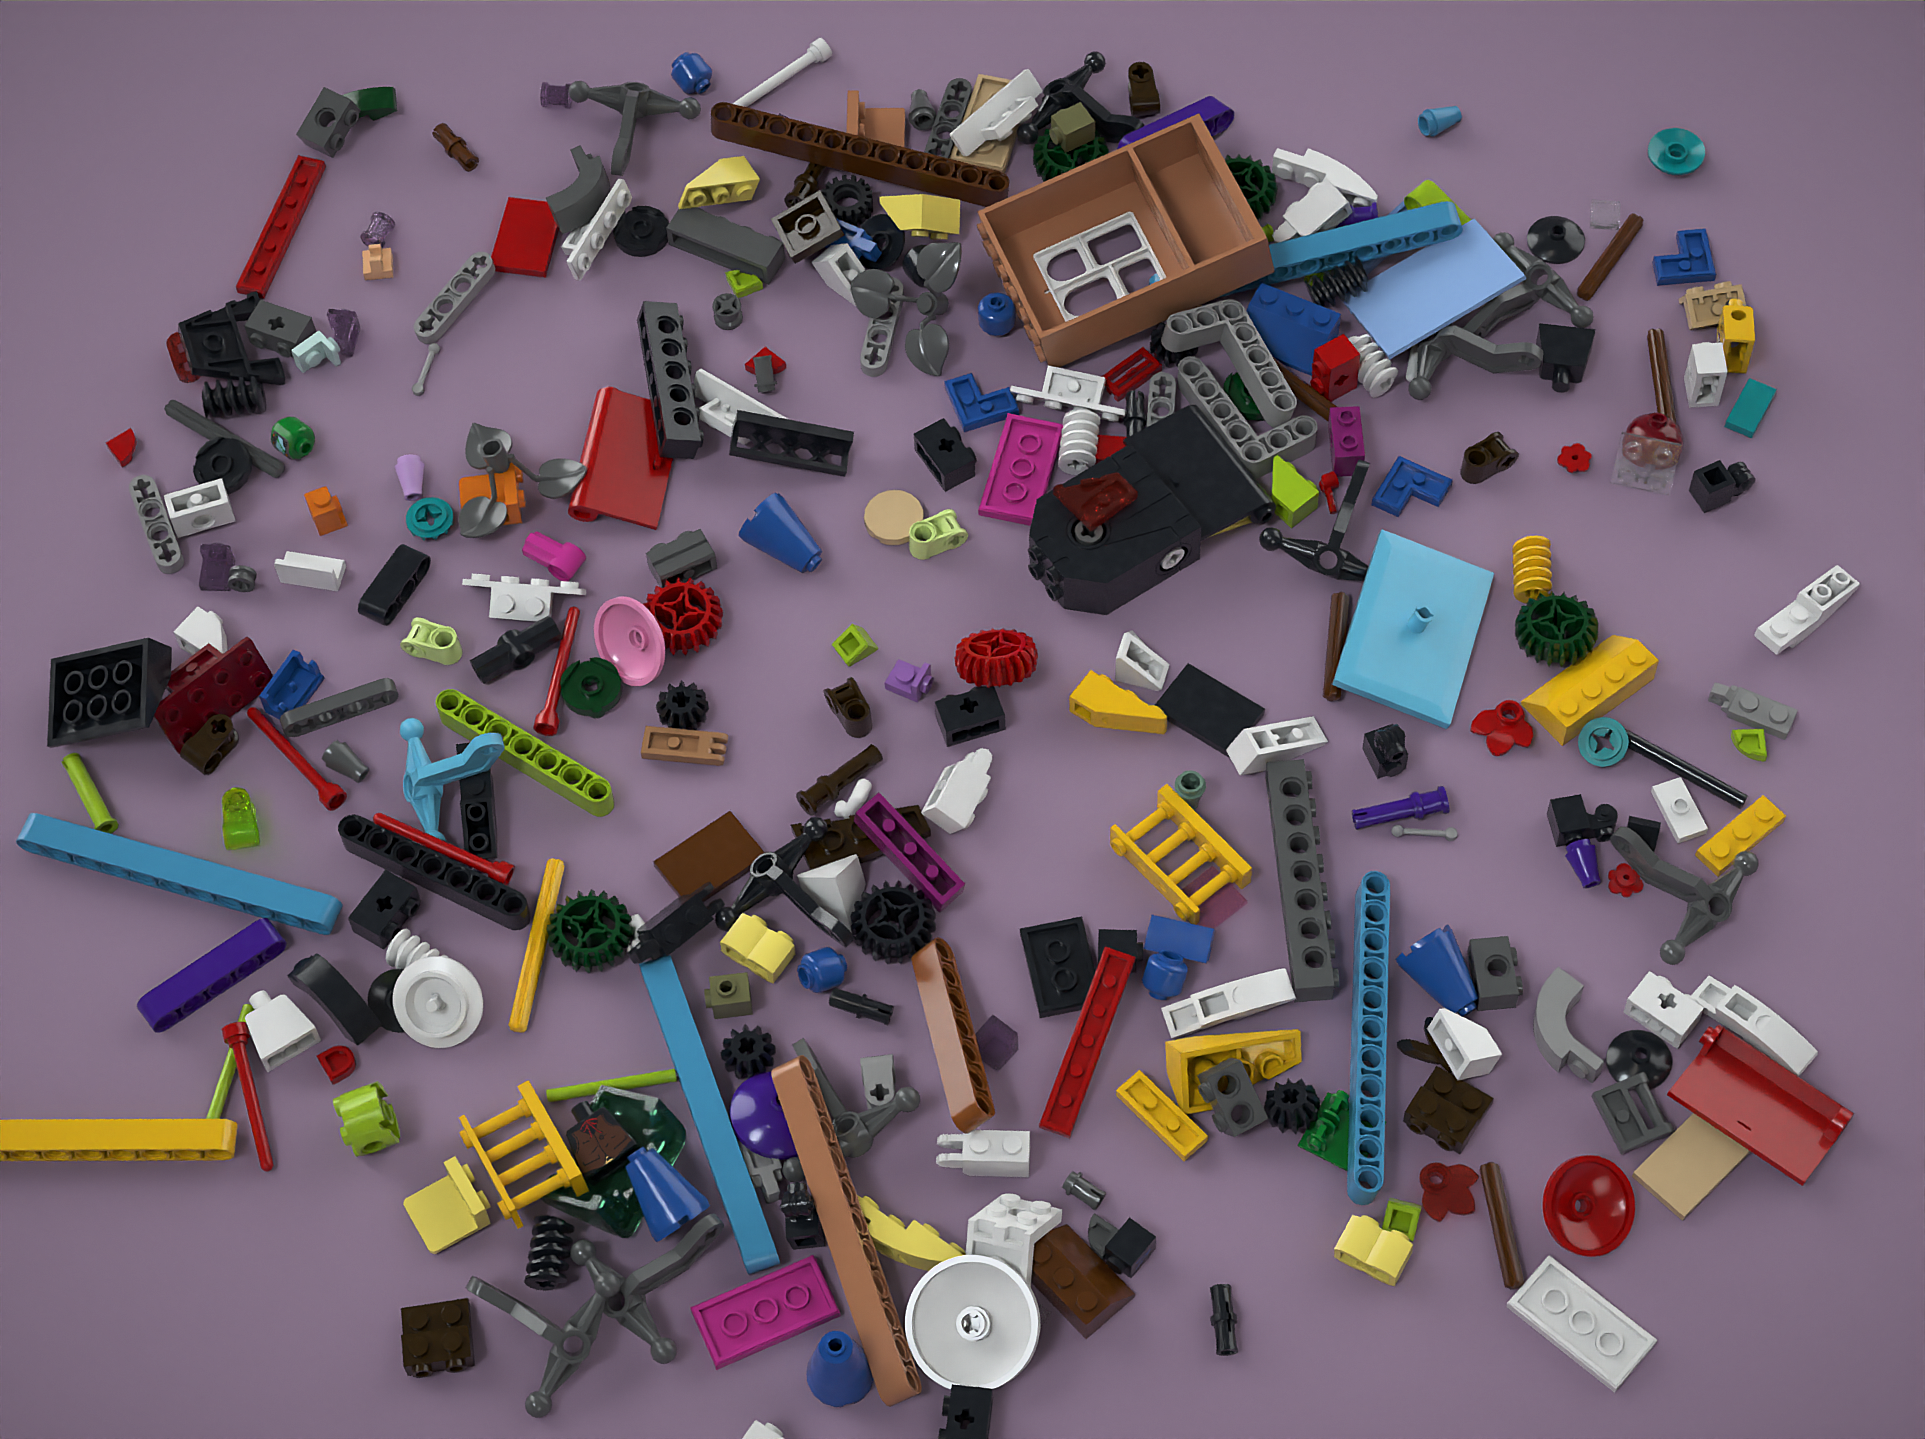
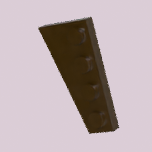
(847, 839)

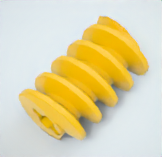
(1531, 568)

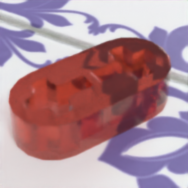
(178, 359)

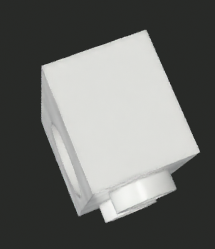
(199, 508)

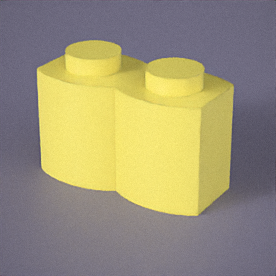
(758, 947)
(1373, 1249)

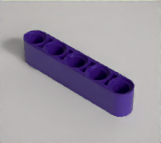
(1212, 111)
(211, 975)

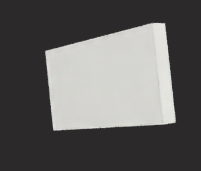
(1581, 1323)

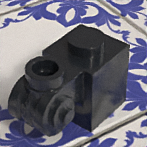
(1715, 485)
(1386, 750)
(1572, 823)
(801, 1218)

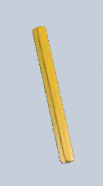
(536, 946)

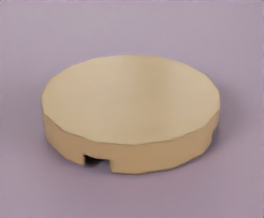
(891, 516)

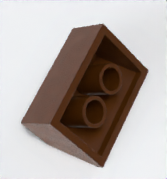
(1077, 1280)

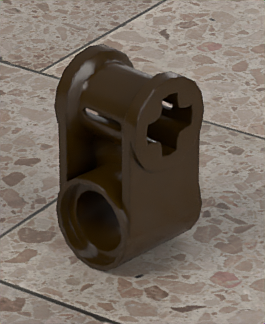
(1142, 90)
(1490, 458)
(848, 703)
(209, 745)

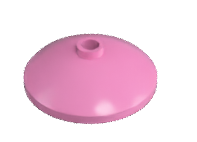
(630, 640)

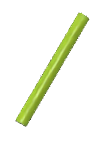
(226, 1075)
(623, 1083)

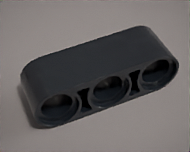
(394, 585)

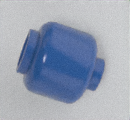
(691, 73)
(996, 314)
(822, 970)
(1164, 975)

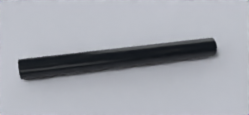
(1685, 770)

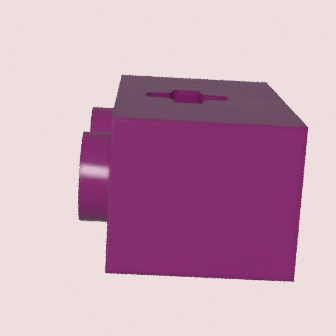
(1345, 439)

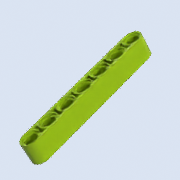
(533, 762)

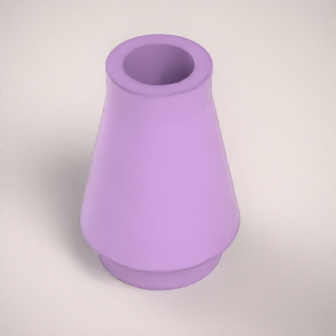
(410, 474)

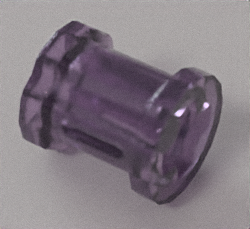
(555, 95)
(378, 229)

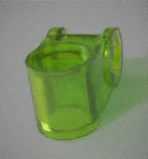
(239, 820)

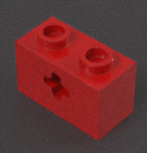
(1335, 368)

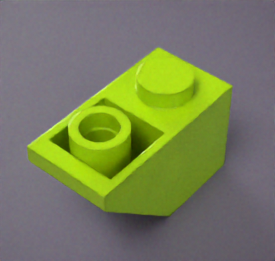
(1292, 494)

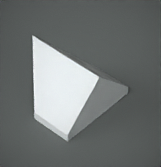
(1139, 664)
(835, 887)

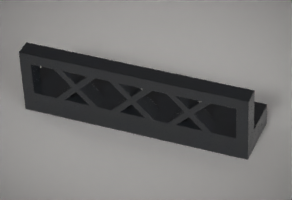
(791, 436)

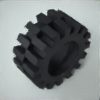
(849, 189)

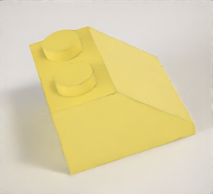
(924, 214)

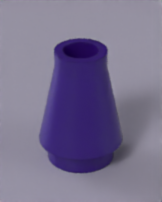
(1584, 862)

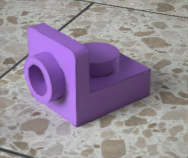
(909, 680)

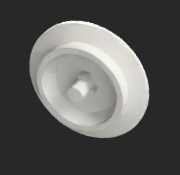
(437, 1001)

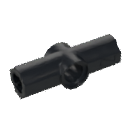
(516, 649)

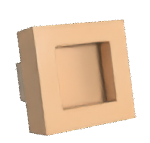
(377, 262)

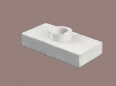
(1679, 810)

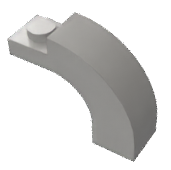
(1550, 1030)

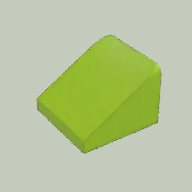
(854, 645)
(1402, 1217)

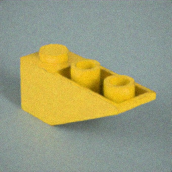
(1109, 706)

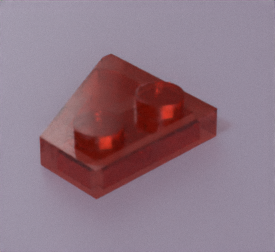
(1096, 498)

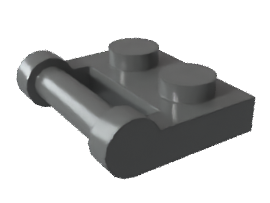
(1624, 1118)

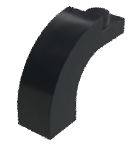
(336, 997)

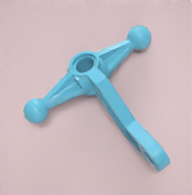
(425, 780)

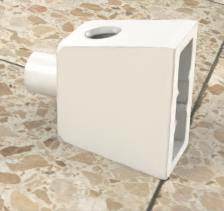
(279, 1029)

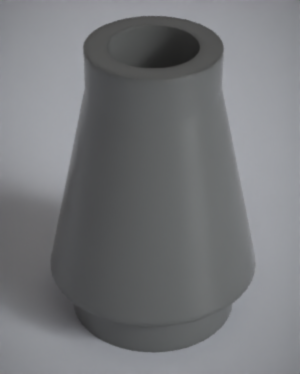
(921, 111)
(344, 761)

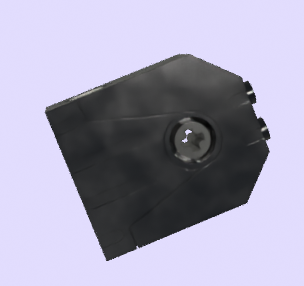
(1122, 555)

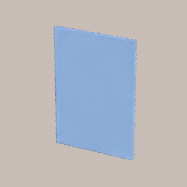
(1433, 289)

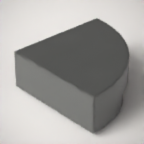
(1099, 1234)

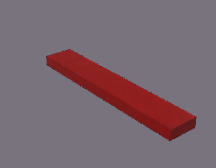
(281, 226)
(1087, 1042)

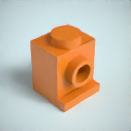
(325, 510)

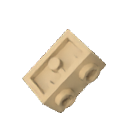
(1705, 307)

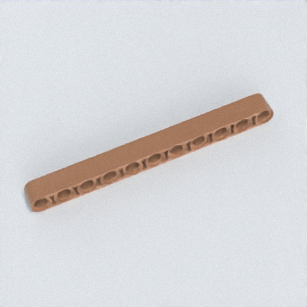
(846, 1231)

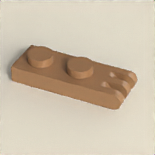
(684, 745)

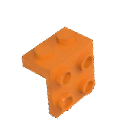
(507, 491)

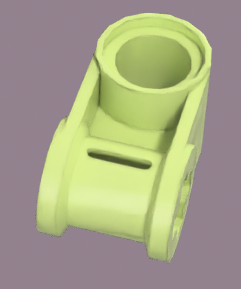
(940, 533)
(427, 642)

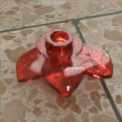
(1451, 1193)

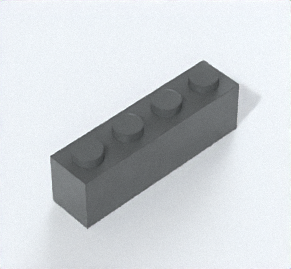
(726, 243)

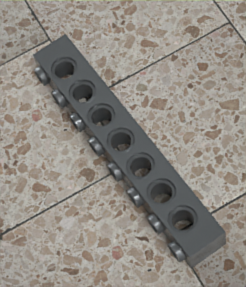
(1307, 982)

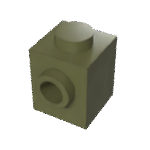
(1072, 127)
(729, 995)

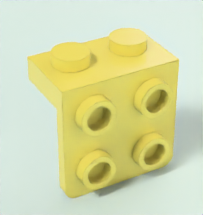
(448, 1208)

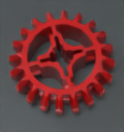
(695, 626)
(996, 657)

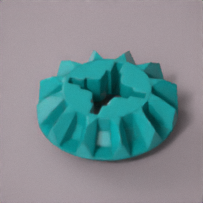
(438, 509)
(1602, 727)

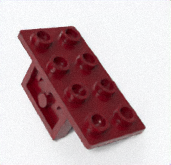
(210, 686)

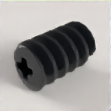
(1338, 284)
(233, 397)
(548, 1252)

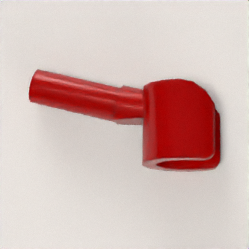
(1327, 483)

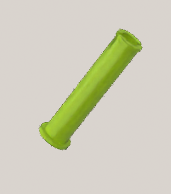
(89, 793)

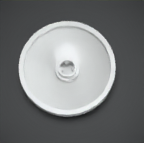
(972, 1322)

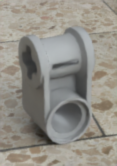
(878, 1079)

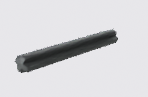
(212, 430)

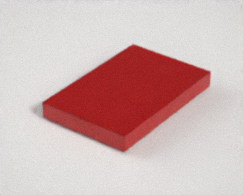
(525, 238)

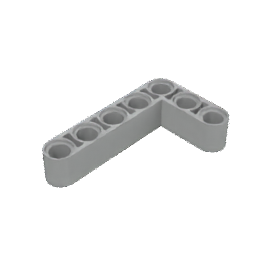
(1232, 326)
(1234, 425)

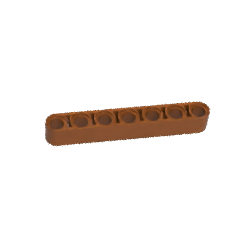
(953, 1036)

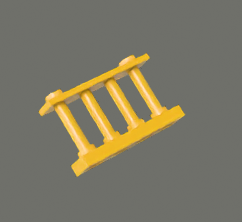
(1190, 827)
(540, 1129)

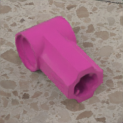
(559, 559)

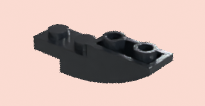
(478, 813)

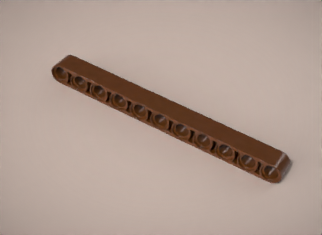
(858, 155)

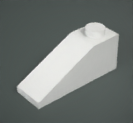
(1274, 743)

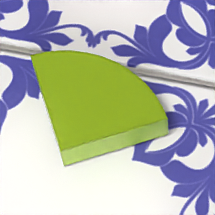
(742, 283)
(1750, 743)

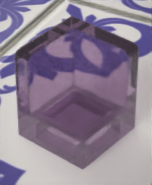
(996, 1042)

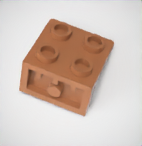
(875, 123)

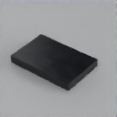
(1208, 708)
(1058, 965)

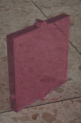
(1220, 904)

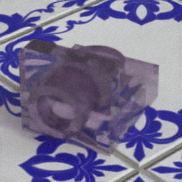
(346, 329)
(215, 567)

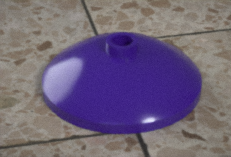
(760, 1120)

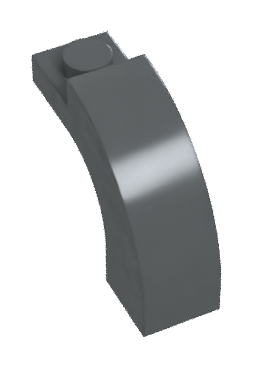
(582, 198)

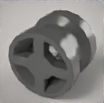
(730, 305)

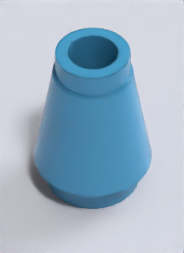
(1438, 119)

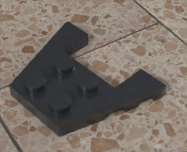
(216, 347)

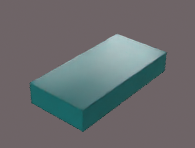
(1750, 408)

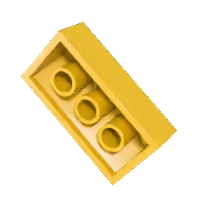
(1591, 686)

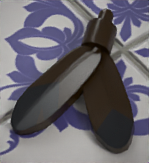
(1424, 1052)

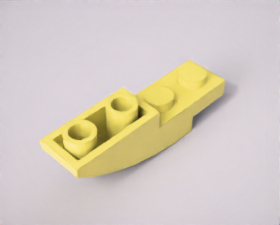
(915, 1246)

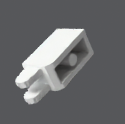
(1317, 212)
(959, 792)
(987, 1153)

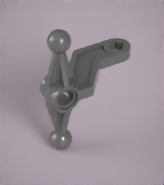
(633, 102)
(1527, 294)
(1473, 349)
(1686, 887)
(853, 1130)
(635, 1313)
(582, 1324)

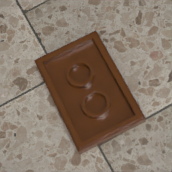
(713, 855)

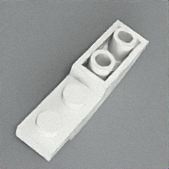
(1316, 167)
(1808, 611)
(1228, 1002)
(1756, 1024)

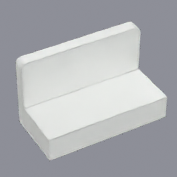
(310, 571)

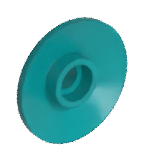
(1676, 151)

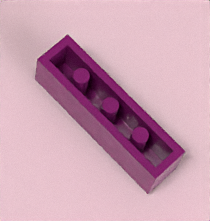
(909, 852)

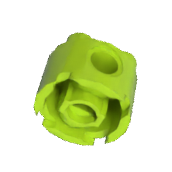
(367, 1119)

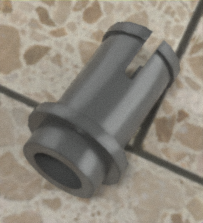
(764, 374)
(1083, 1190)

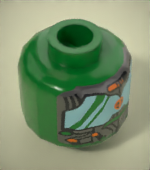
(292, 438)

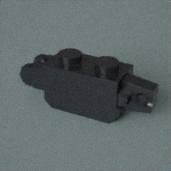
(675, 925)

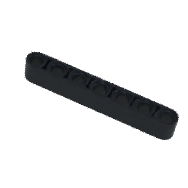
(441, 883)

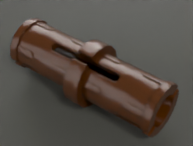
(455, 147)

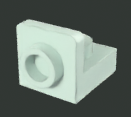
(314, 350)

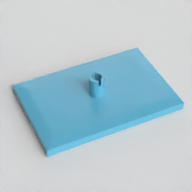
(1413, 629)

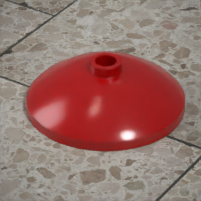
(1604, 1210)

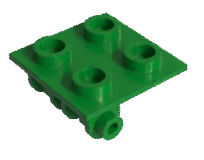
(1329, 1134)

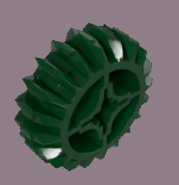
(1052, 160)
(1248, 173)
(1569, 639)
(598, 944)

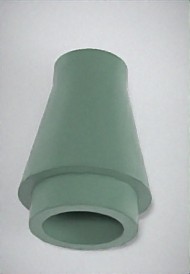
(1190, 787)

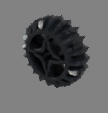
(877, 936)

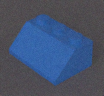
(1292, 326)

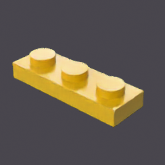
(1740, 835)
(1161, 1115)

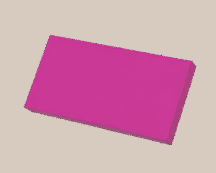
(1021, 468)
(765, 1312)

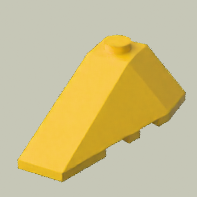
(1261, 1053)

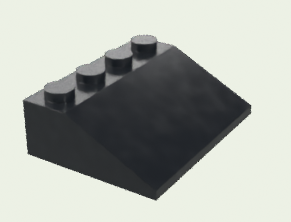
(106, 690)

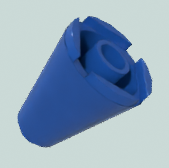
(781, 535)
(1441, 971)
(663, 1193)
(839, 1370)

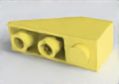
(722, 183)

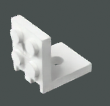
(1009, 1230)

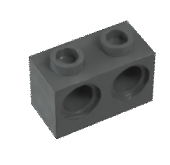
(1238, 1092)

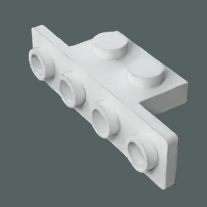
(998, 114)
(589, 238)
(1071, 390)
(724, 402)
(519, 600)

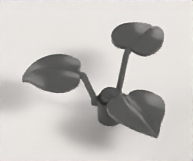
(937, 264)
(490, 449)

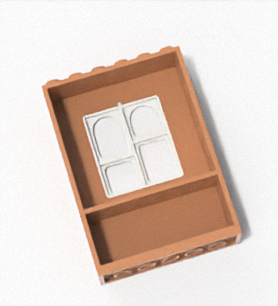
(1183, 211)

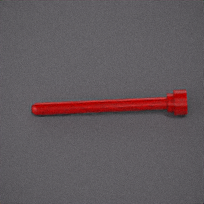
(547, 720)
(329, 794)
(498, 871)
(236, 1037)

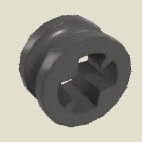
(242, 578)

